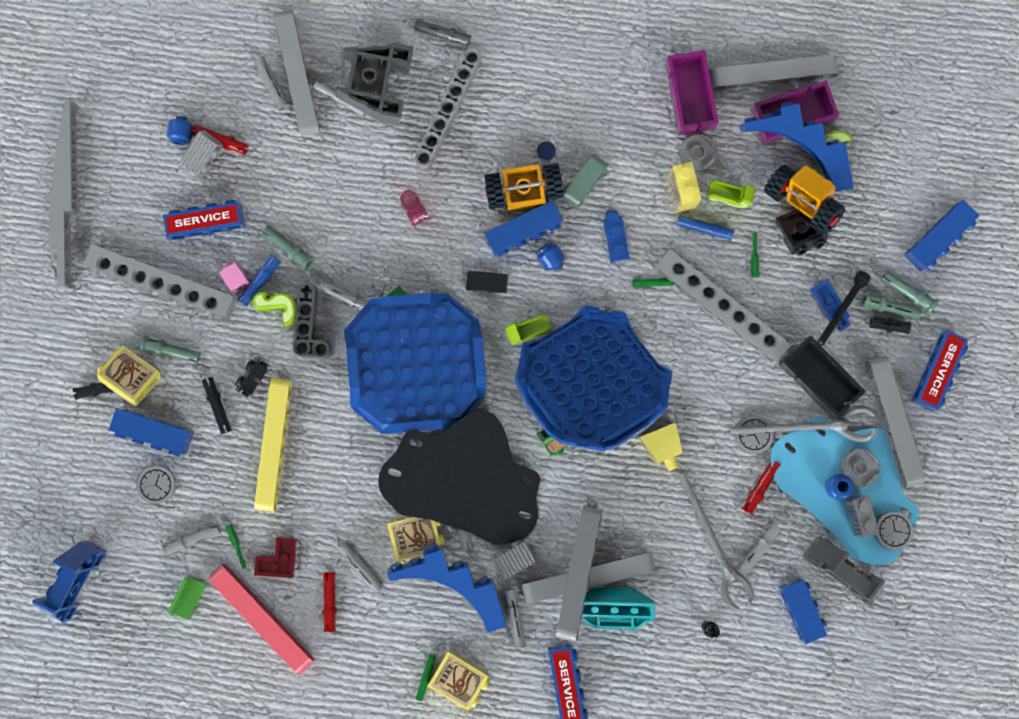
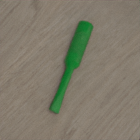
(755, 258)
(235, 543)

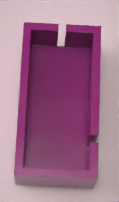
(691, 92)
(814, 106)

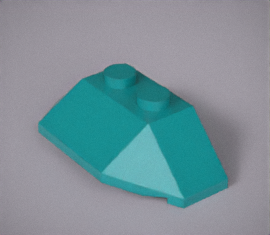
(617, 608)

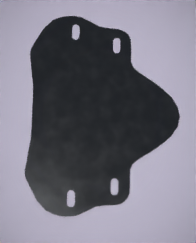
(463, 480)

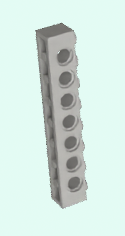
(98, 256)
(726, 317)

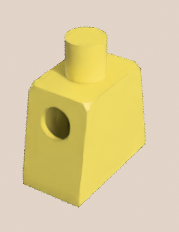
(664, 445)

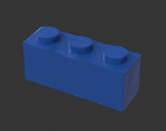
(803, 611)

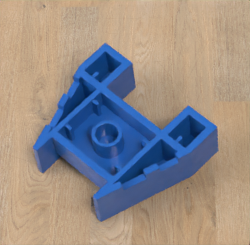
(74, 570)

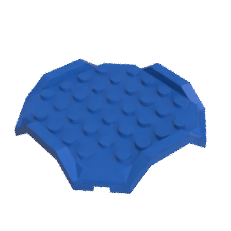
(414, 362)
(592, 381)

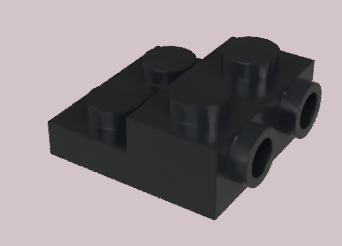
(798, 232)

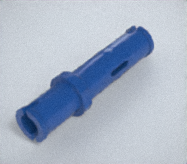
(705, 227)
(259, 280)

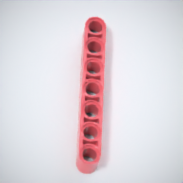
(261, 619)

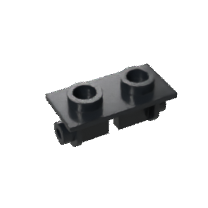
(246, 382)

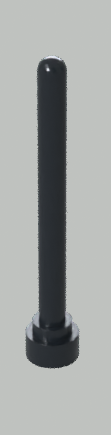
(861, 280)

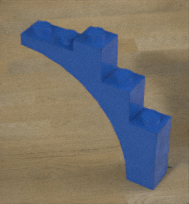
(788, 123)
(459, 578)

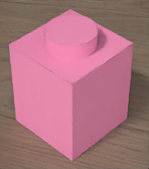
(234, 277)

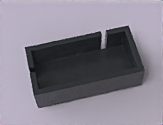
(822, 377)

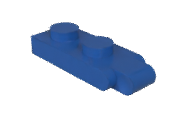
(615, 237)
(829, 303)

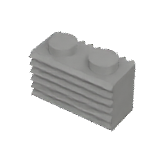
(201, 153)
(862, 516)
(514, 559)

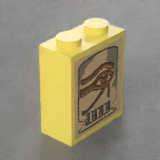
(684, 187)
(128, 375)
(413, 536)
(459, 680)

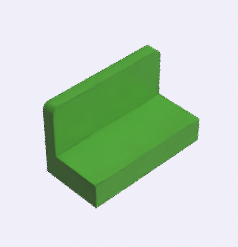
(187, 597)

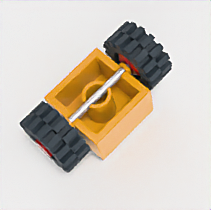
(524, 187)
(808, 194)

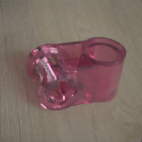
(416, 211)

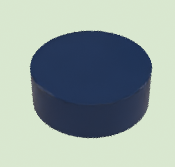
(546, 150)

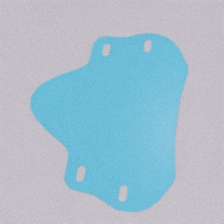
(818, 458)

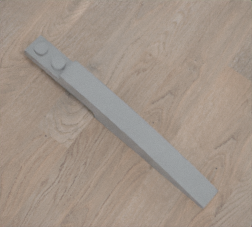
(64, 195)

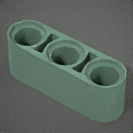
(585, 181)

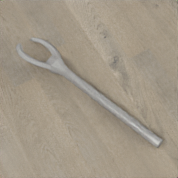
(839, 425)
(728, 573)

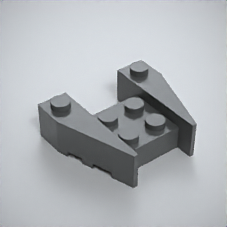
(370, 78)
(834, 561)

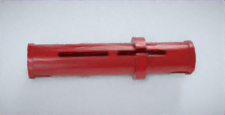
(228, 142)
(760, 488)
(329, 602)

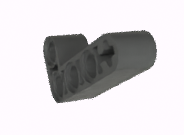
(310, 320)

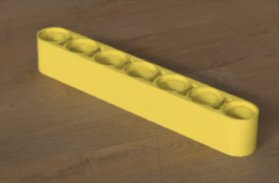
(273, 444)

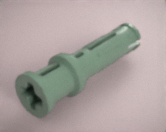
(294, 252)
(917, 296)
(882, 302)
(161, 348)

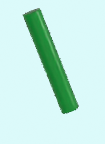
(652, 282)
(425, 677)

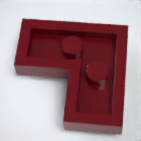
(282, 563)

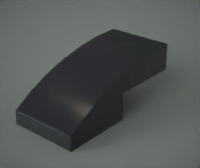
(487, 282)

